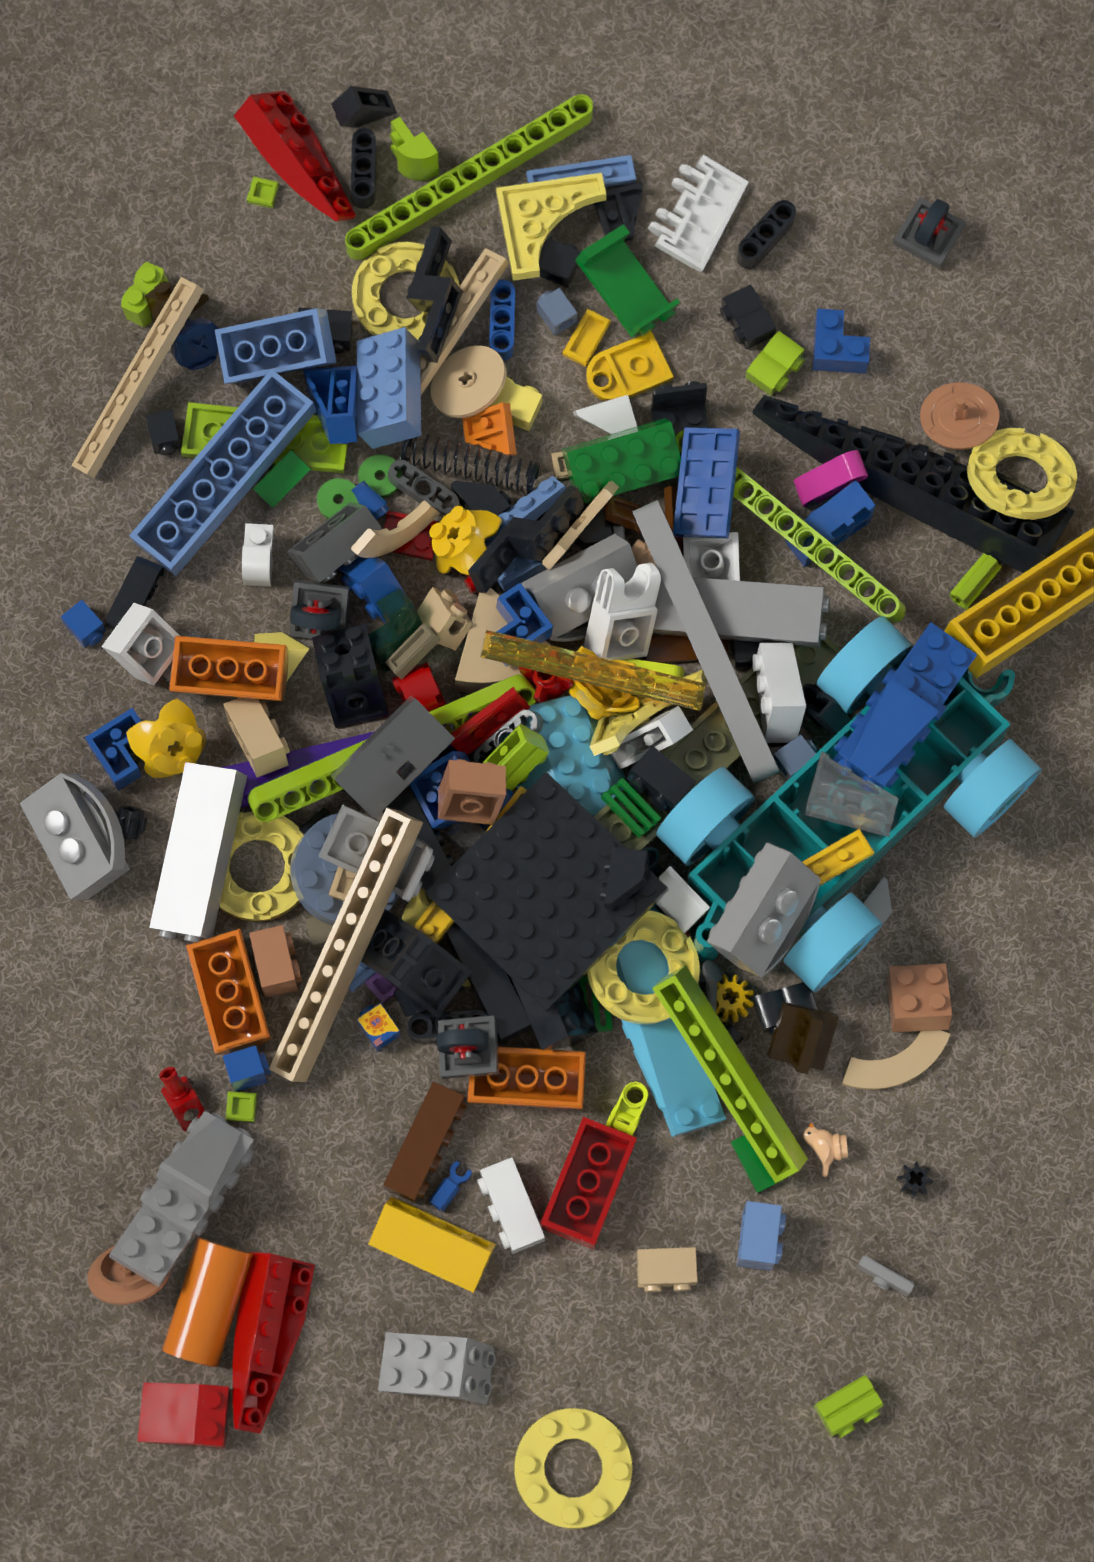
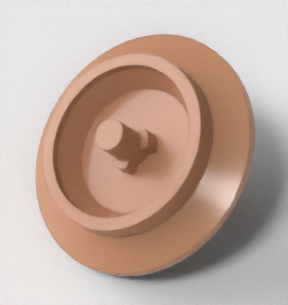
(959, 415)
(116, 1283)

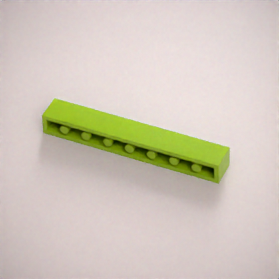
(730, 1074)

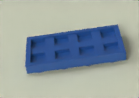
(706, 483)

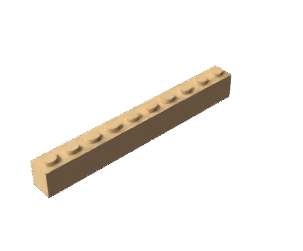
(346, 945)

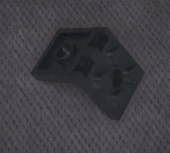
(350, 676)

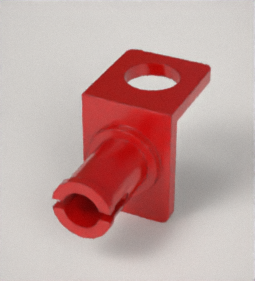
(179, 1095)

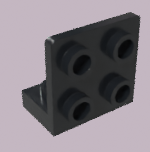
(681, 405)

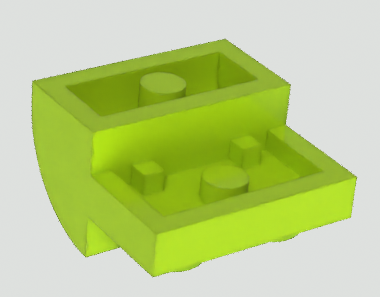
(415, 155)

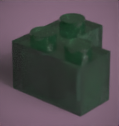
(400, 624)

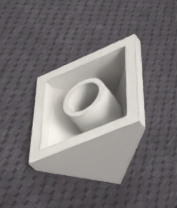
(713, 557)
(681, 901)

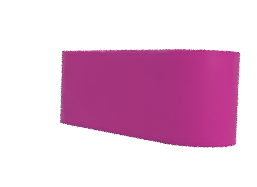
(830, 478)

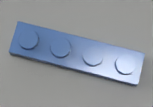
(615, 171)
(532, 505)

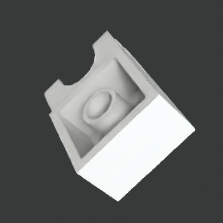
(623, 614)

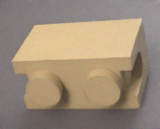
(445, 617)
(666, 1268)

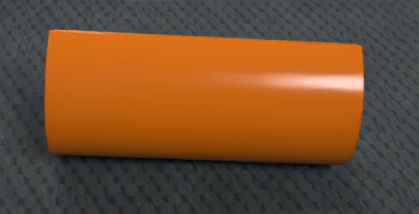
(229, 668)
(228, 993)
(533, 1079)
(207, 1302)

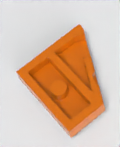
(491, 429)

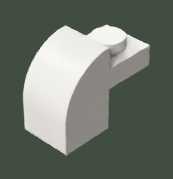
(257, 555)

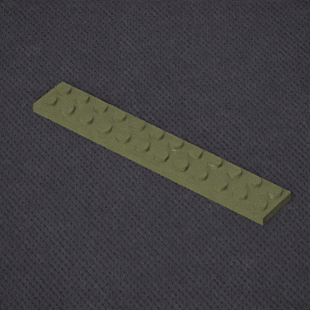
(711, 742)

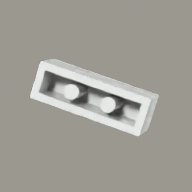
(658, 732)
(510, 1206)

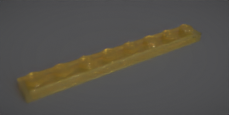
(592, 670)

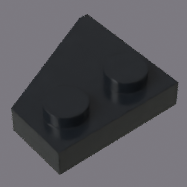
(620, 208)

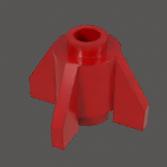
(547, 685)

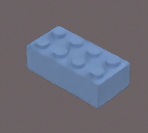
(275, 343)
(388, 388)

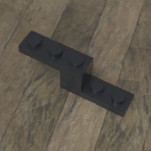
(434, 294)
(527, 539)

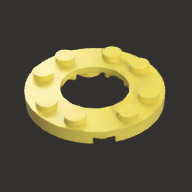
(371, 276)
(1045, 451)
(279, 899)
(616, 996)
(530, 1472)

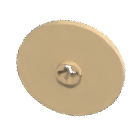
(487, 380)

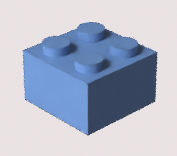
(759, 1236)

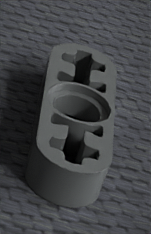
(421, 477)
(497, 738)

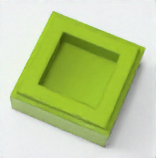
(263, 192)
(241, 1106)

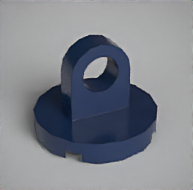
(196, 344)

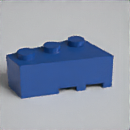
(335, 400)
(838, 518)

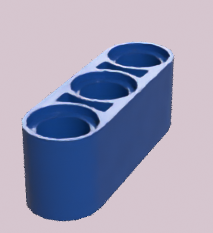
(502, 309)

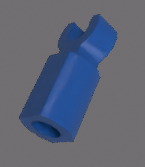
(448, 1188)

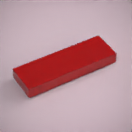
(488, 721)

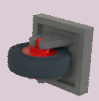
(930, 231)
(318, 609)
(468, 1047)

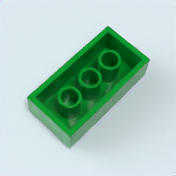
(626, 457)

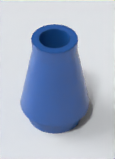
(367, 496)

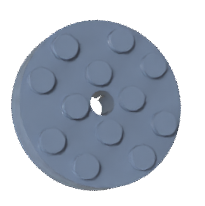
(314, 876)

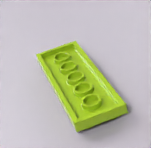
(309, 444)

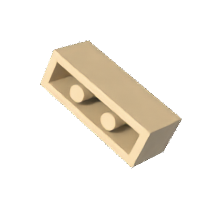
(257, 735)

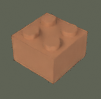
(471, 792)
(273, 960)
(919, 998)

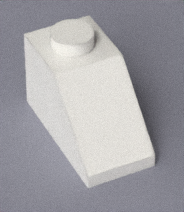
(609, 416)

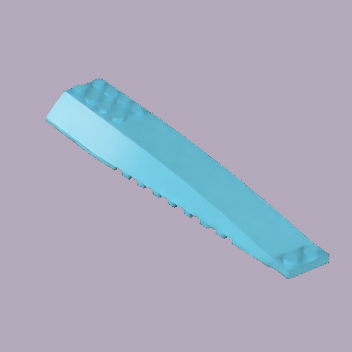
(661, 1051)

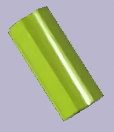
(975, 581)

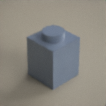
(556, 311)
(794, 756)

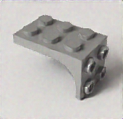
(351, 839)
(437, 1367)

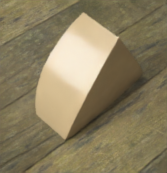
(477, 672)

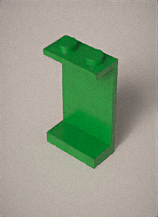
(625, 284)

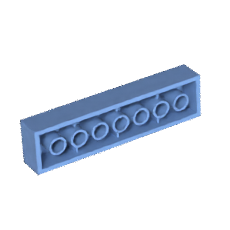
(223, 472)

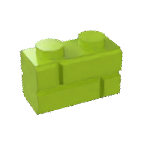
(519, 754)
(849, 1406)

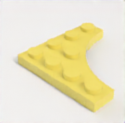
(535, 209)
(613, 729)

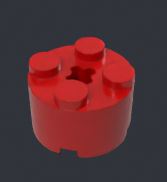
(422, 686)

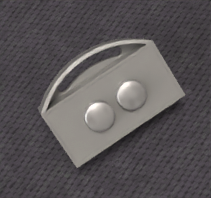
(570, 586)
(75, 835)
(766, 911)

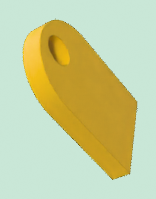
(630, 368)

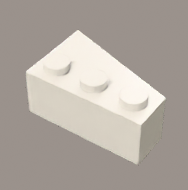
(779, 692)

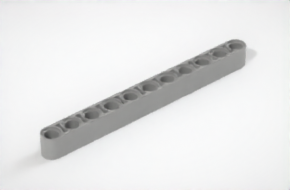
(706, 642)

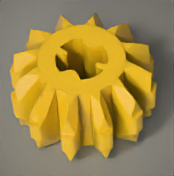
(740, 1003)

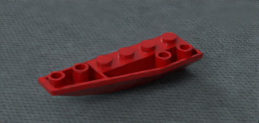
(294, 151)
(266, 1333)

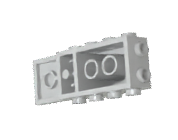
(183, 1196)

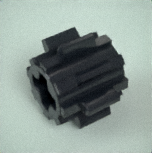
(131, 821)
(913, 1189)

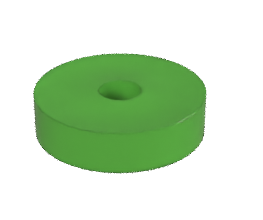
(373, 466)
(332, 489)

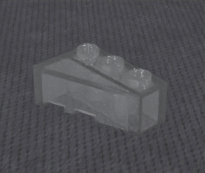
(849, 800)

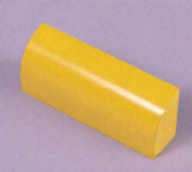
(432, 1244)

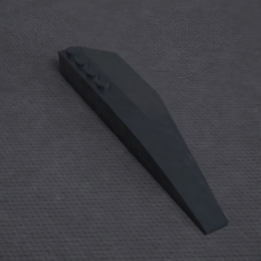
(921, 484)

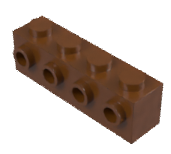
(424, 1142)

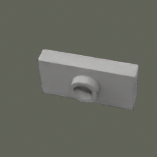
(885, 1277)

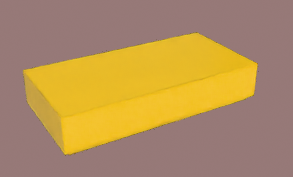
(586, 337)

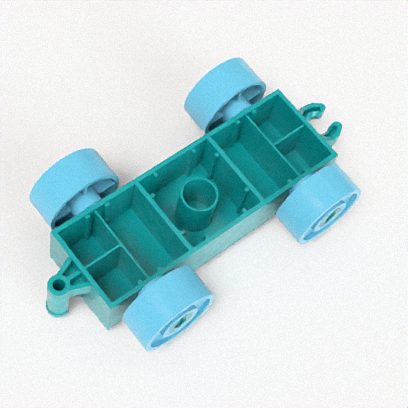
(948, 756)

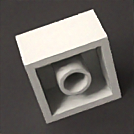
(142, 643)

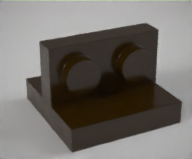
(802, 1037)

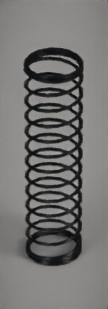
(531, 474)

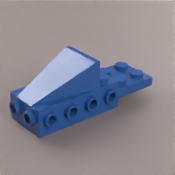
(904, 708)

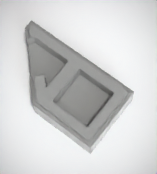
(879, 901)

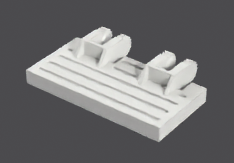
(703, 212)

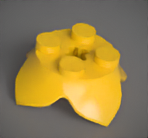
(461, 538)
(602, 700)
(152, 738)

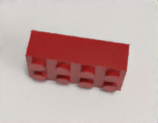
(588, 1183)

